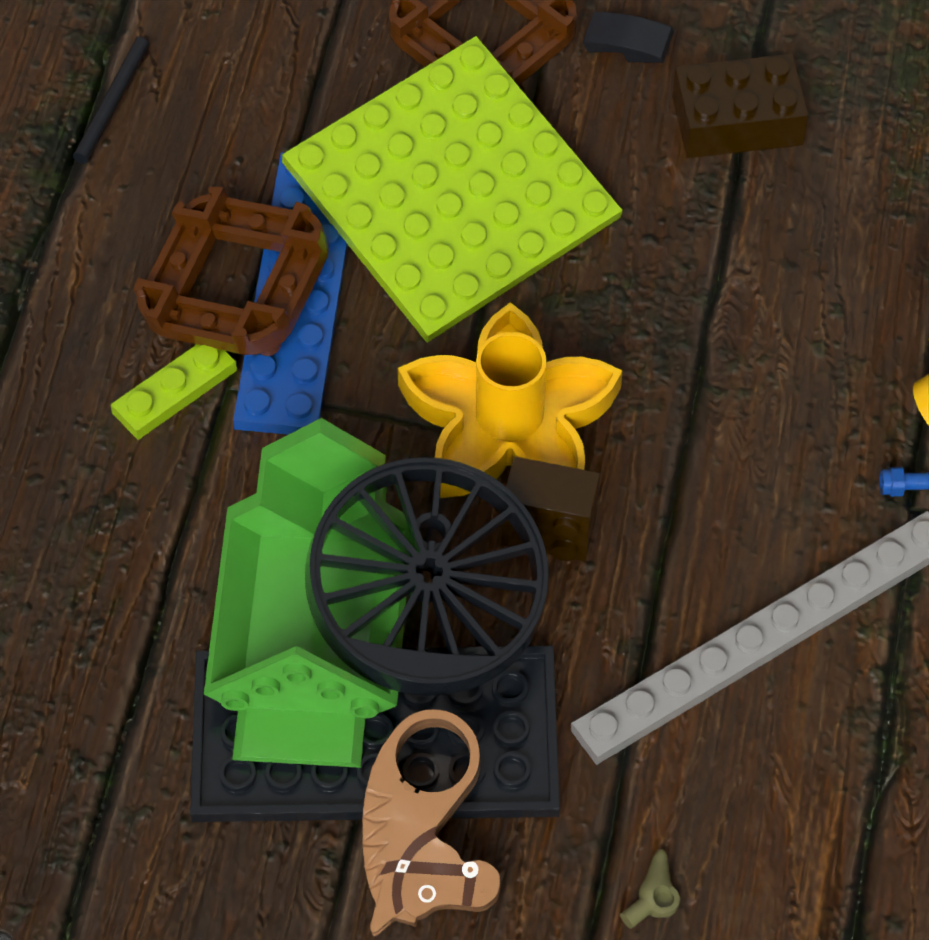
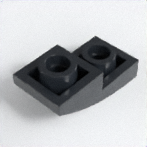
(627, 34)

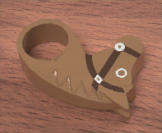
(403, 858)

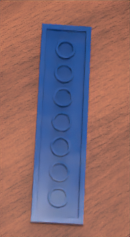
(289, 387)

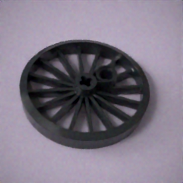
(419, 670)

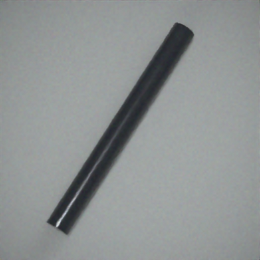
(111, 100)

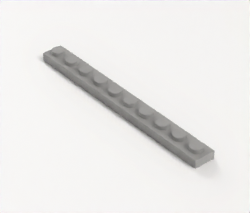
(754, 641)

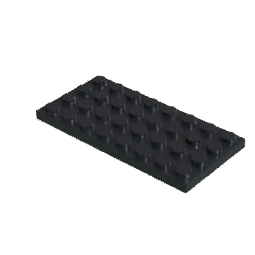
(508, 715)

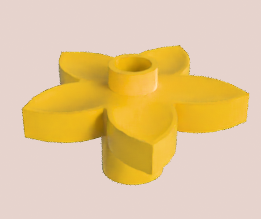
(509, 399)

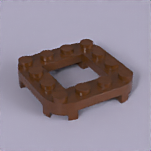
(550, 31)
(260, 325)

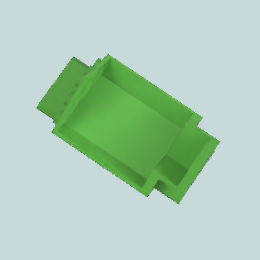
(264, 646)

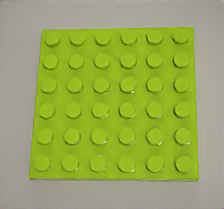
(451, 188)

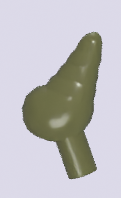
(655, 894)

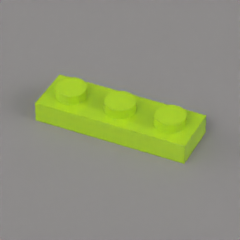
(172, 388)

